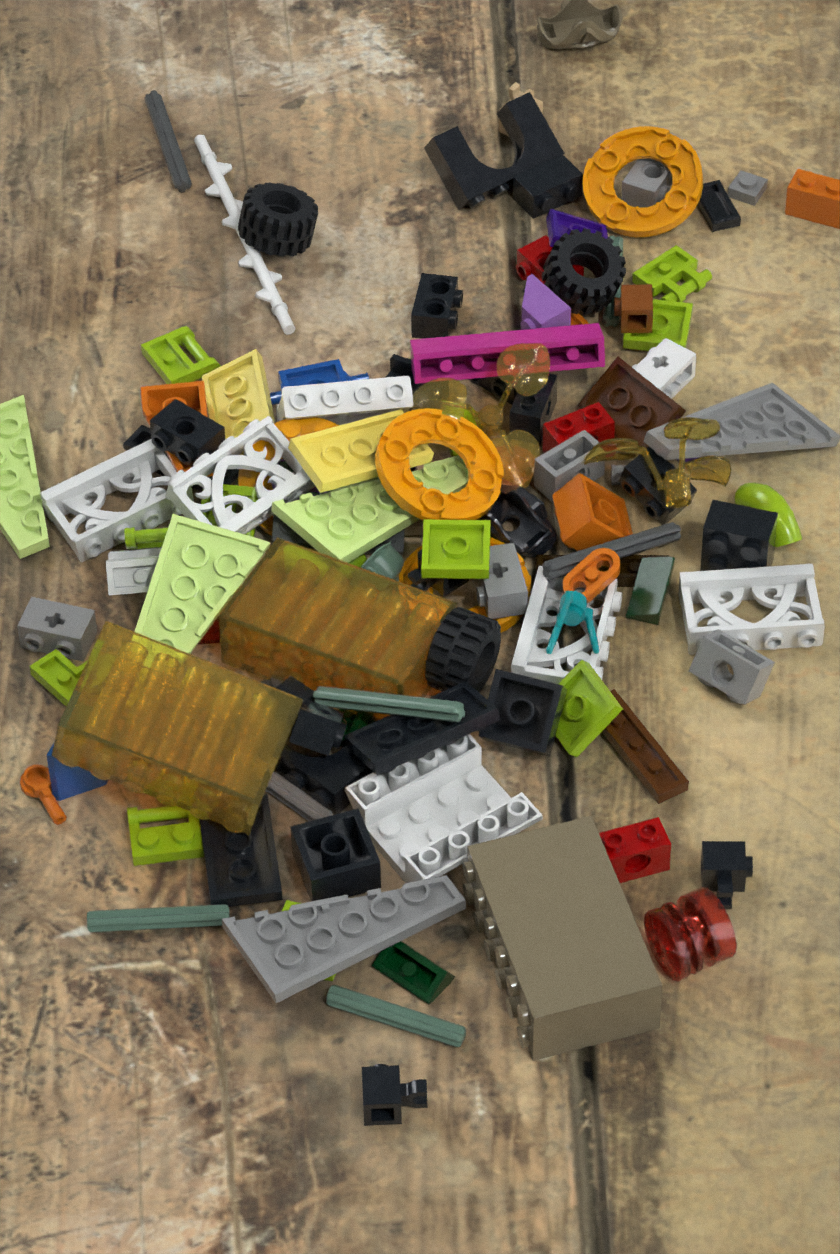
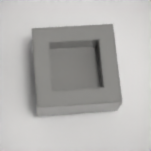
(747, 187)

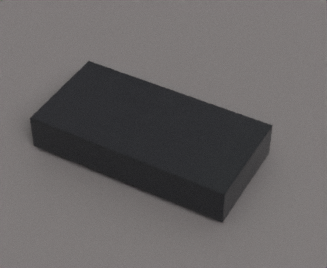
(718, 207)

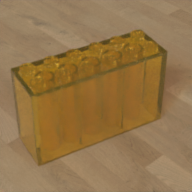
(330, 625)
(176, 728)

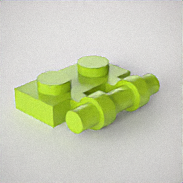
(668, 270)

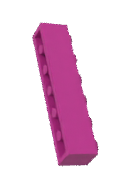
(478, 354)

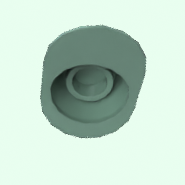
(385, 562)

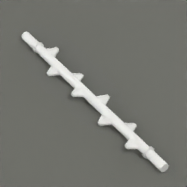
(253, 258)

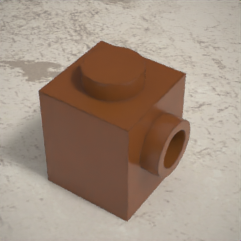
(635, 308)

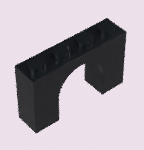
(471, 180)
(323, 776)

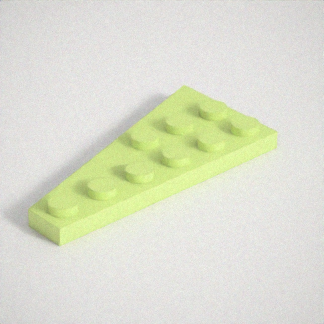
(20, 498)
(362, 514)
(195, 580)

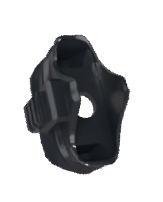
(535, 532)

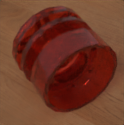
(690, 934)

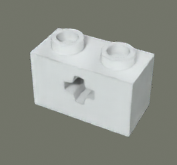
(668, 367)

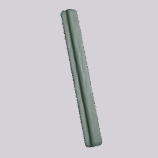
(390, 704)

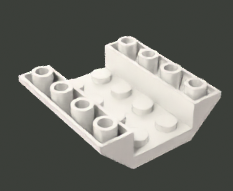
(436, 808)

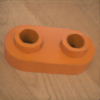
(589, 577)

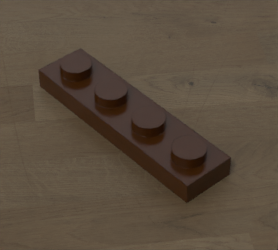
(644, 755)

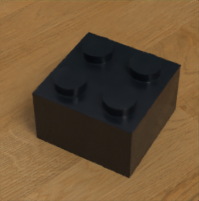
(737, 537)
(527, 712)
(336, 856)

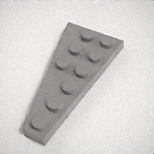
(751, 424)
(331, 934)

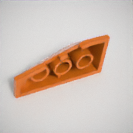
(159, 396)

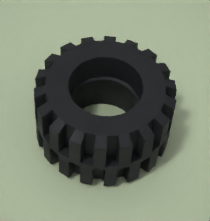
(277, 219)
(593, 253)
(463, 650)

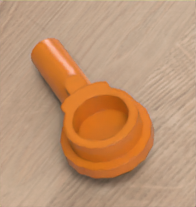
(37, 784)

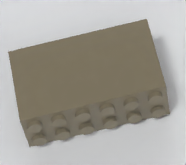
(562, 938)

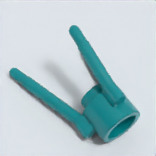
(572, 612)

